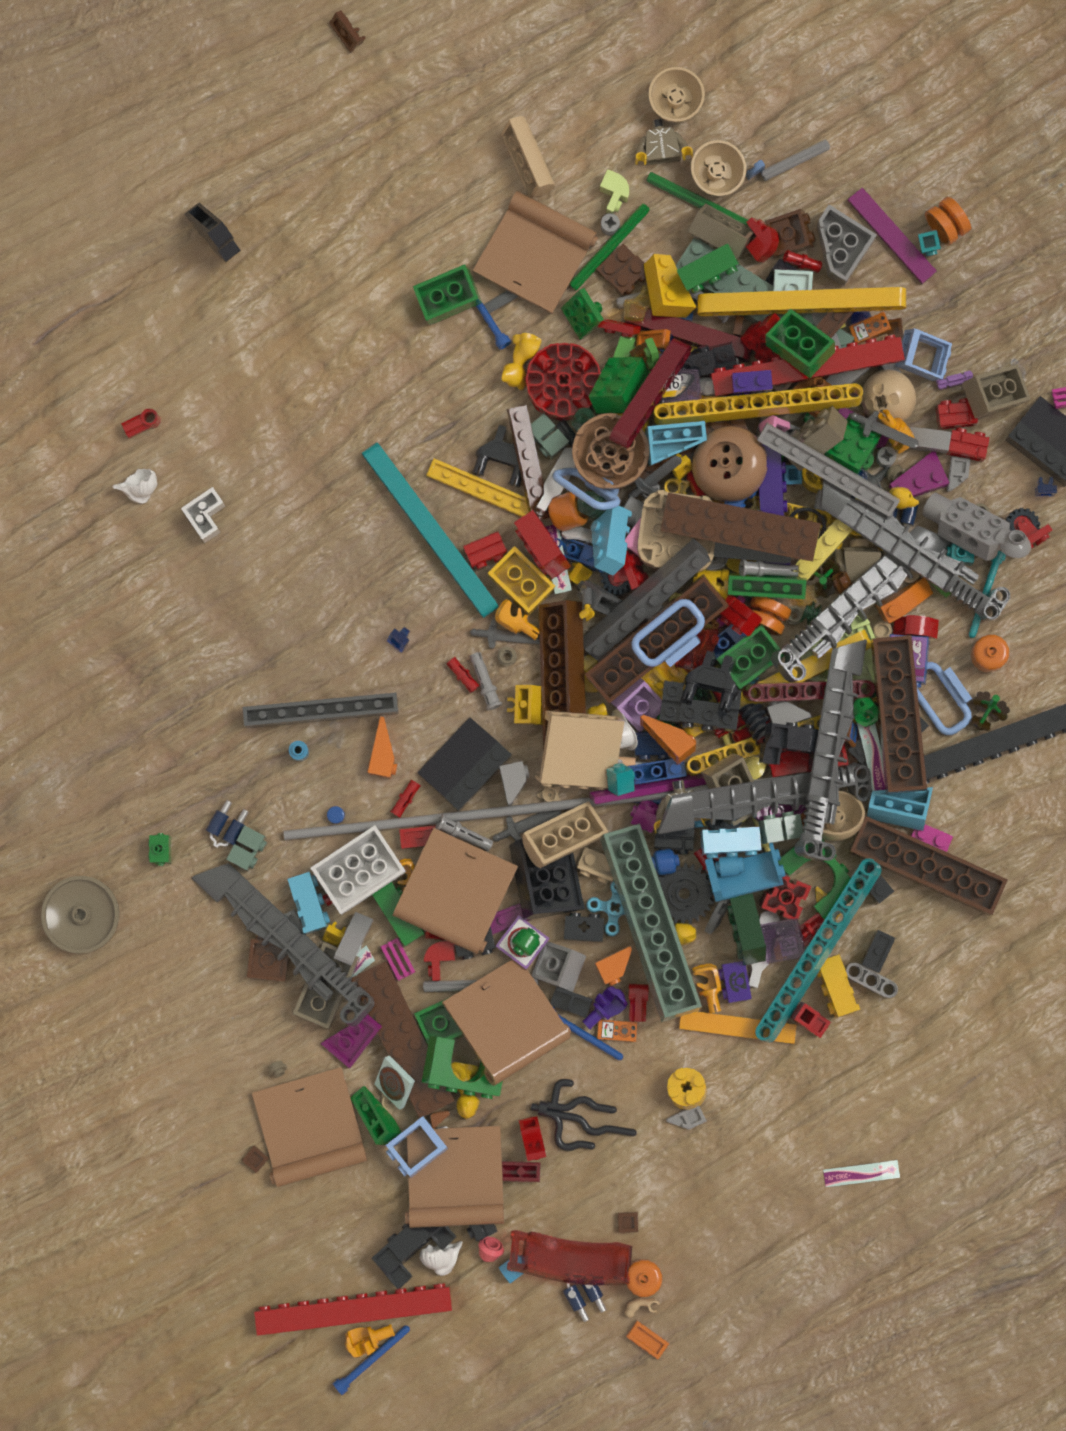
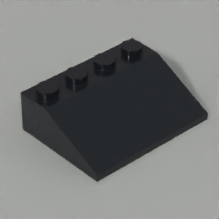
(1043, 438)
(464, 764)
(546, 889)

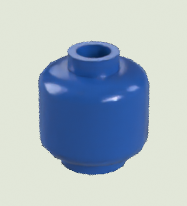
(665, 861)

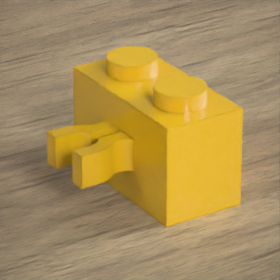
(527, 705)

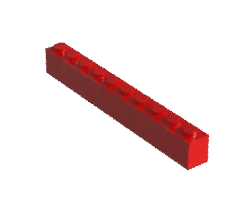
(844, 360)
(353, 1310)

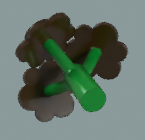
(825, 586)
(990, 707)

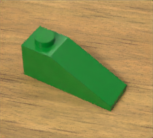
(375, 1117)

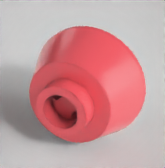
(490, 1249)

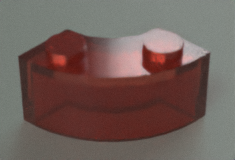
(695, 657)

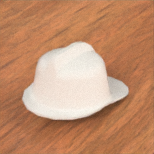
(629, 738)

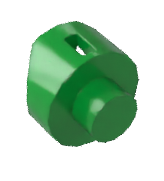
(865, 707)

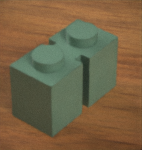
(554, 443)
(780, 828)
(243, 857)

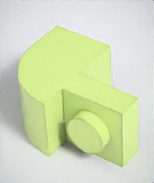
(617, 187)

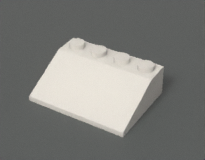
(358, 870)

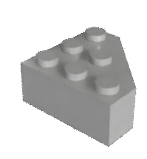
(842, 243)

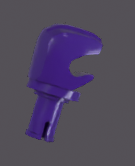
(606, 1005)

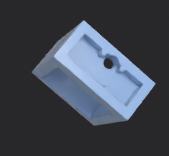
(909, 345)
(393, 1154)

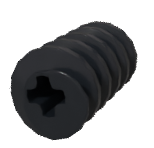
(754, 721)

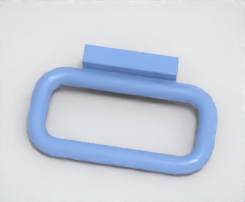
(609, 495)
(681, 646)
(958, 693)

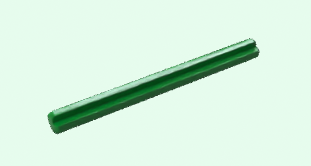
(689, 196)
(609, 247)

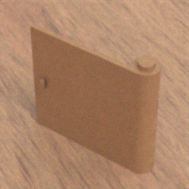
(536, 251)
(455, 892)
(507, 1021)
(309, 1128)
(461, 1183)

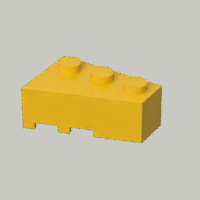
(666, 288)
(837, 987)

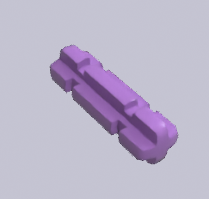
(954, 380)

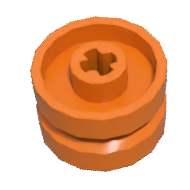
(948, 220)
(771, 613)

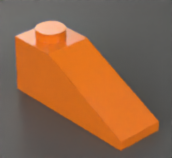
(904, 600)
(672, 739)
(382, 757)

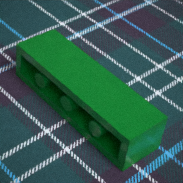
(767, 586)
(387, 900)

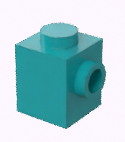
(929, 243)
(960, 554)
(620, 779)

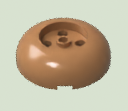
(590, 463)
(744, 478)

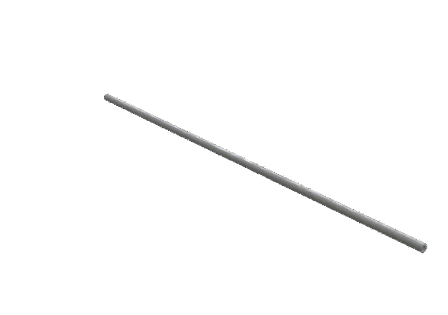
(467, 815)

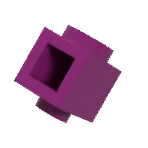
(645, 815)

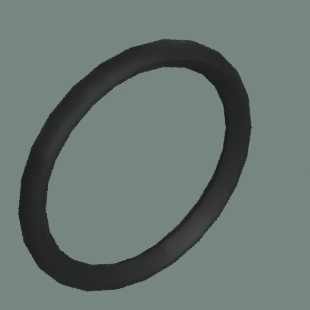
(813, 511)

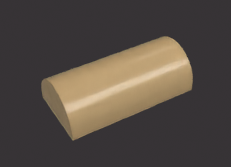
(527, 157)
(563, 835)

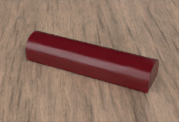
(521, 1171)

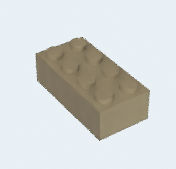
(313, 1006)

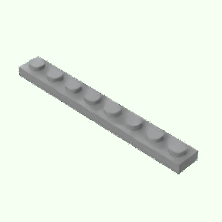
(828, 469)

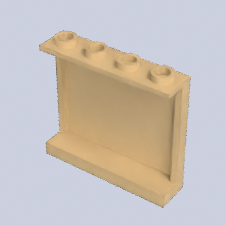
(580, 749)

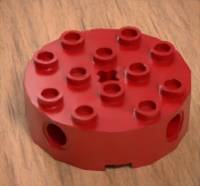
(556, 363)

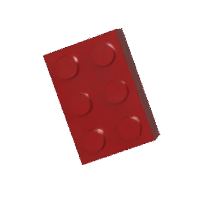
(541, 545)

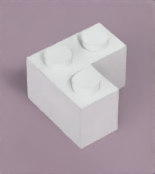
(201, 510)

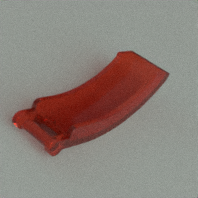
(570, 1260)

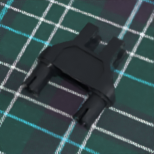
(499, 452)
(712, 679)

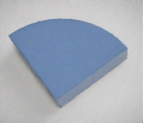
(759, 166)

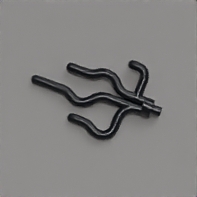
(555, 1111)

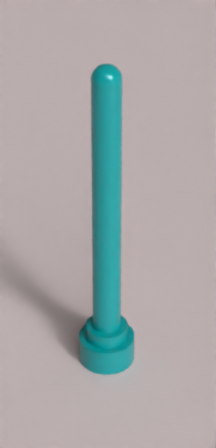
(987, 588)

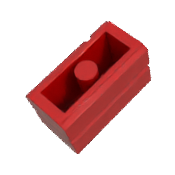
(955, 415)
(968, 445)
(485, 551)
(740, 616)

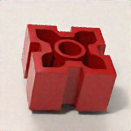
(755, 338)
(789, 907)

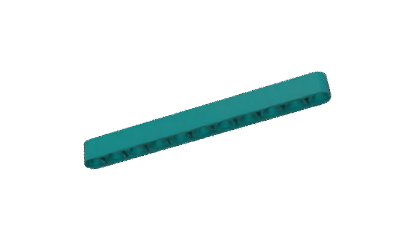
(430, 530)
(818, 960)

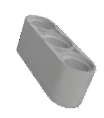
(880, 982)

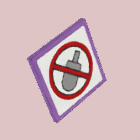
(506, 946)

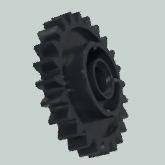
(698, 889)

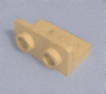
(595, 864)

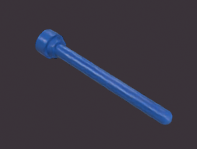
(501, 339)
(593, 1040)
(343, 1384)

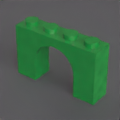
(792, 862)
(439, 1071)

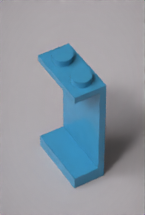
(760, 873)

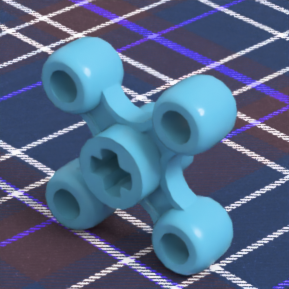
(605, 906)

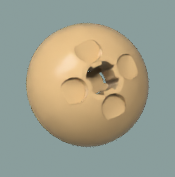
(678, 85)
(723, 160)
(893, 390)
(847, 820)

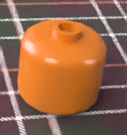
(564, 512)
(982, 652)
(651, 1283)

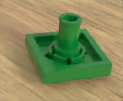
(582, 313)

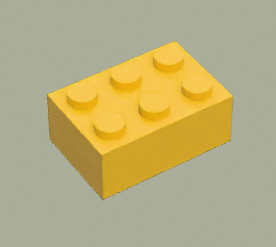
(521, 580)

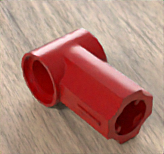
(139, 424)
(638, 1000)

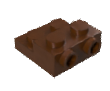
(792, 232)
(622, 270)
(264, 962)

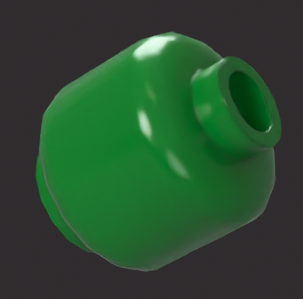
(525, 942)

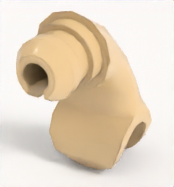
(634, 1305)

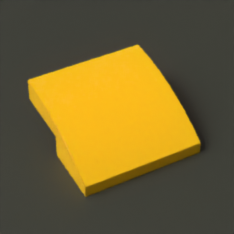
(659, 674)

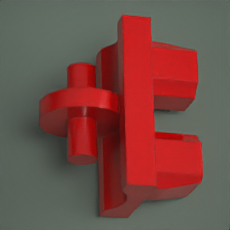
(810, 928)

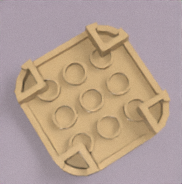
(657, 546)

